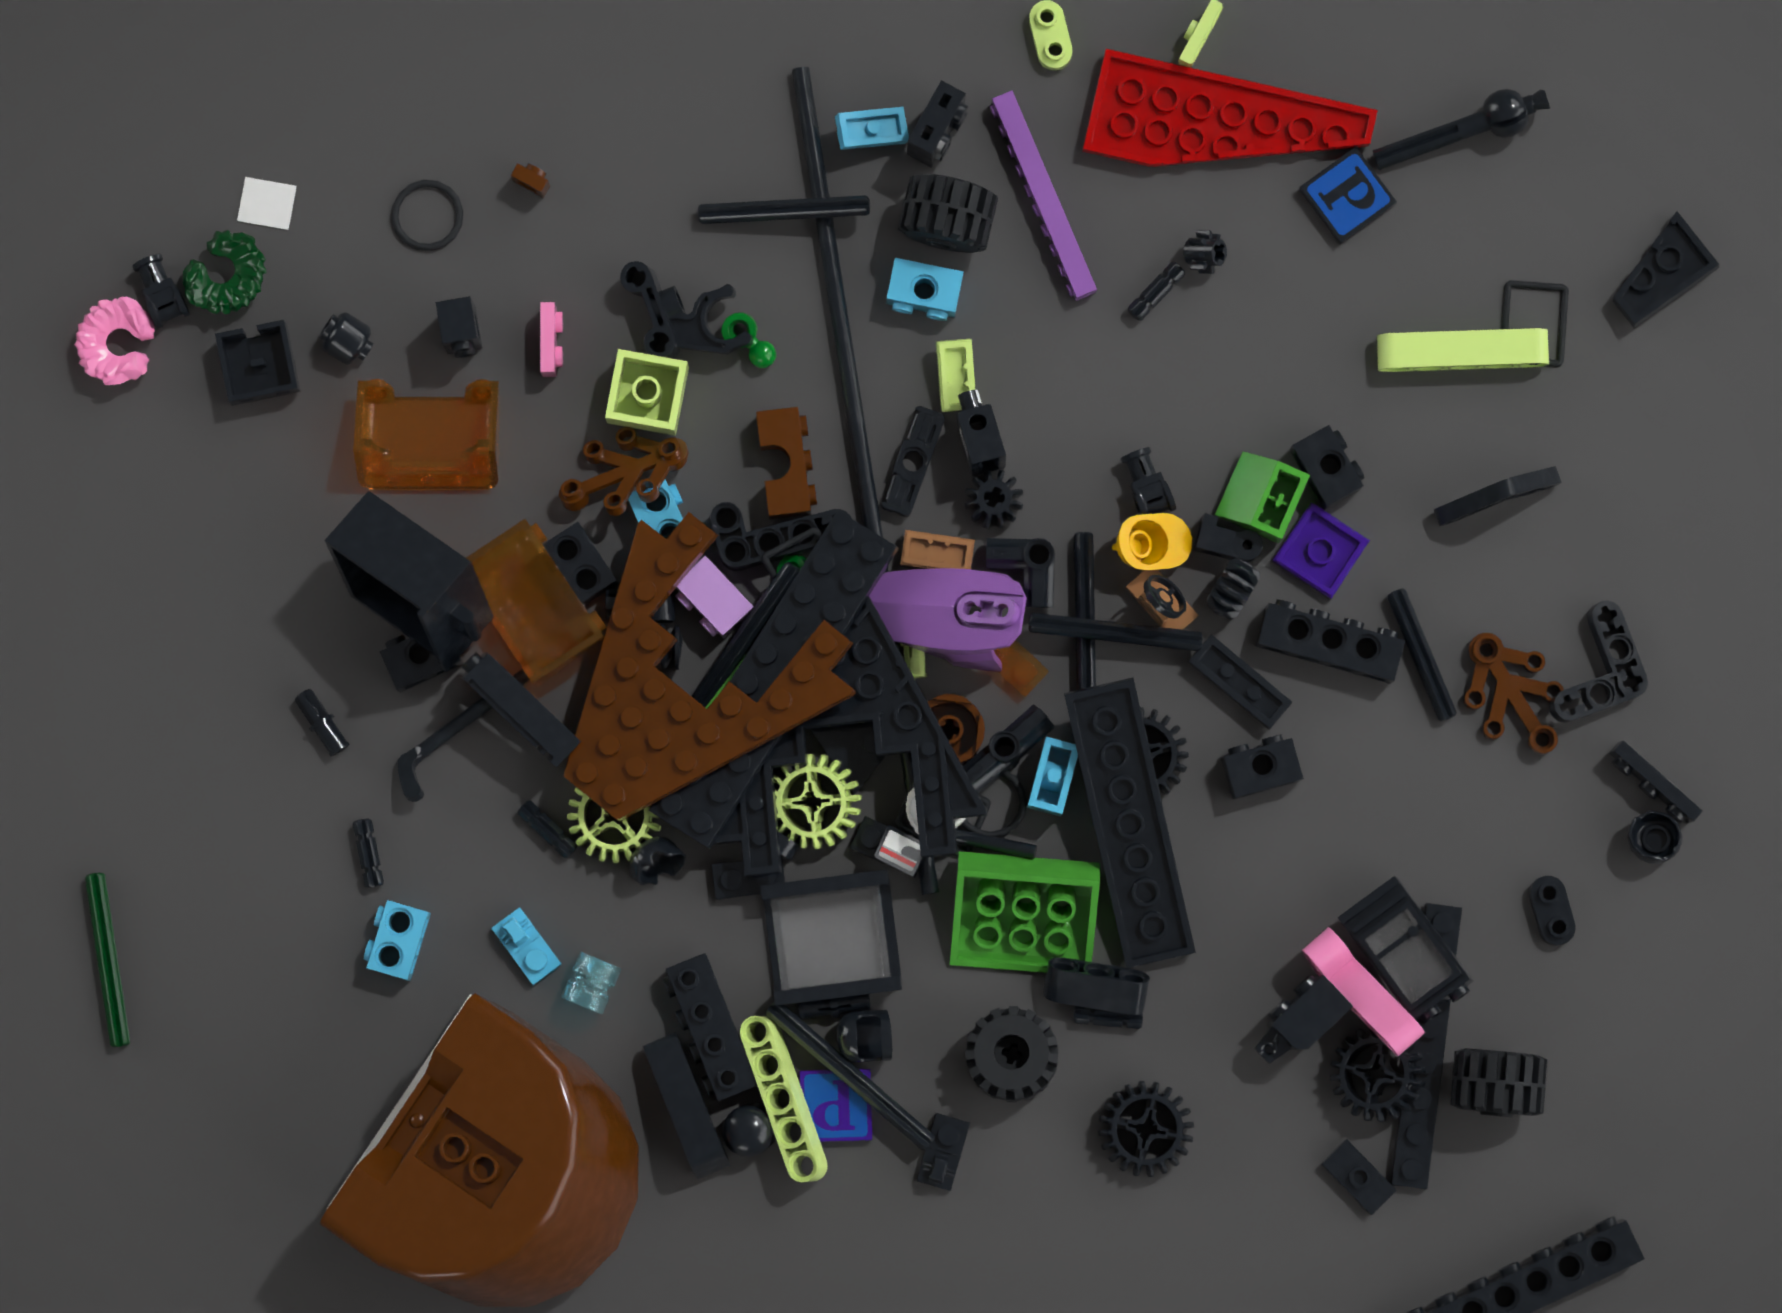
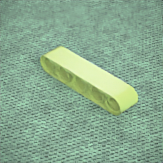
(1462, 350)
(797, 1109)

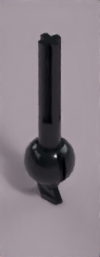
(1502, 113)

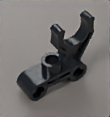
(670, 319)

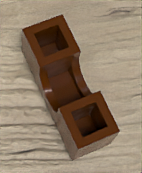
(784, 431)

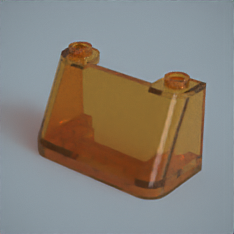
(427, 439)
(534, 603)

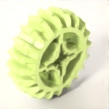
(815, 818)
(633, 839)

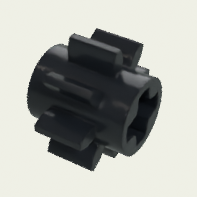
(1205, 251)

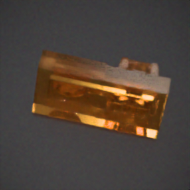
(1020, 668)

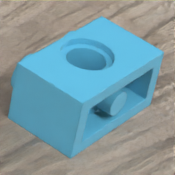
(909, 274)
(1053, 776)

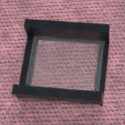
(832, 937)

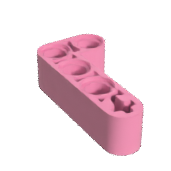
(1369, 998)

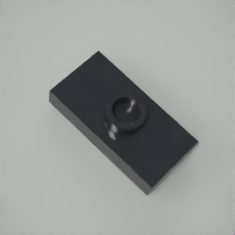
(1358, 1177)

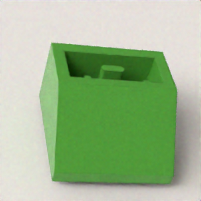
(1262, 495)

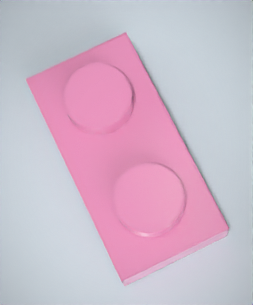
(550, 354)

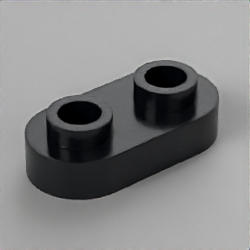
(1552, 910)

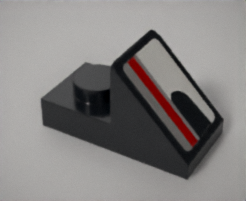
(888, 846)

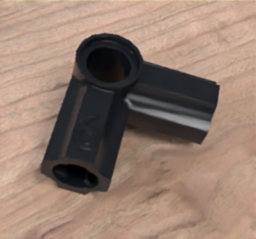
(1015, 554)

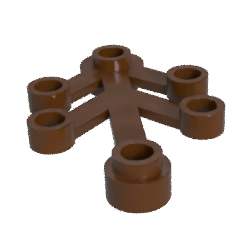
(627, 471)
(1509, 688)

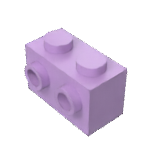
(713, 598)

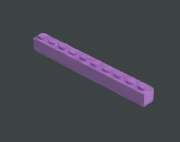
(1044, 196)

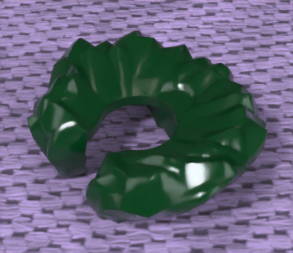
(240, 288)

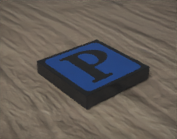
(1347, 195)

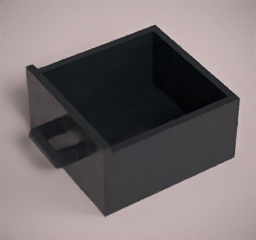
(410, 579)

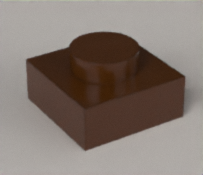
(531, 178)

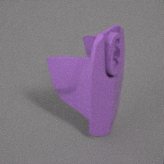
(932, 613)

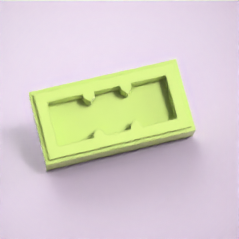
(1198, 33)
(954, 371)

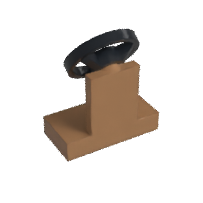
(1162, 600)

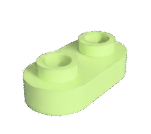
(1050, 34)

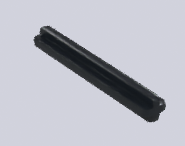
(1422, 654)

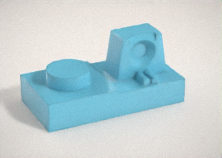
(871, 128)
(526, 946)

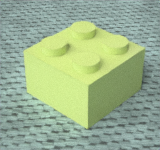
(647, 392)

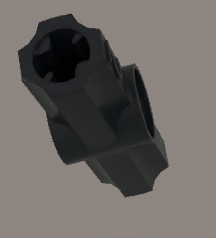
(1020, 735)

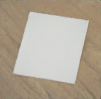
(266, 203)

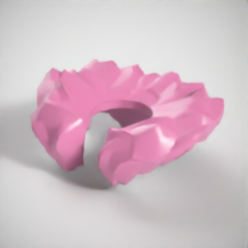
(93, 334)

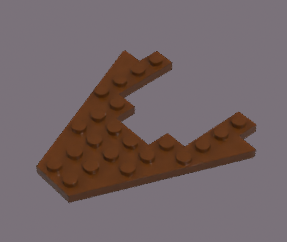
(647, 733)

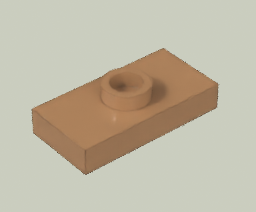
(936, 551)

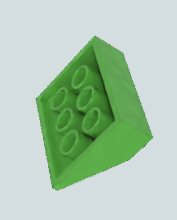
(1023, 911)

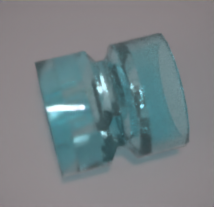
(591, 983)

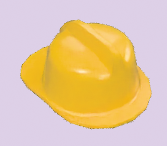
(1153, 541)

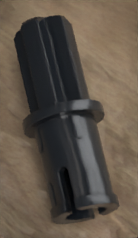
(321, 722)

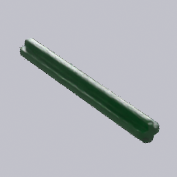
(107, 959)

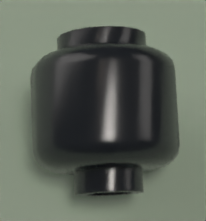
(346, 338)

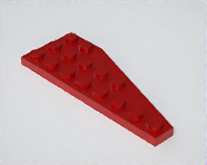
(1186, 115)

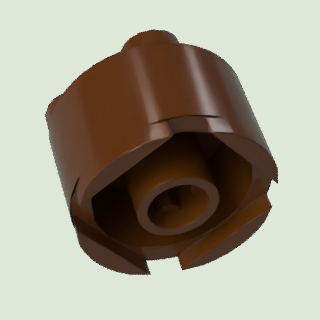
(965, 719)

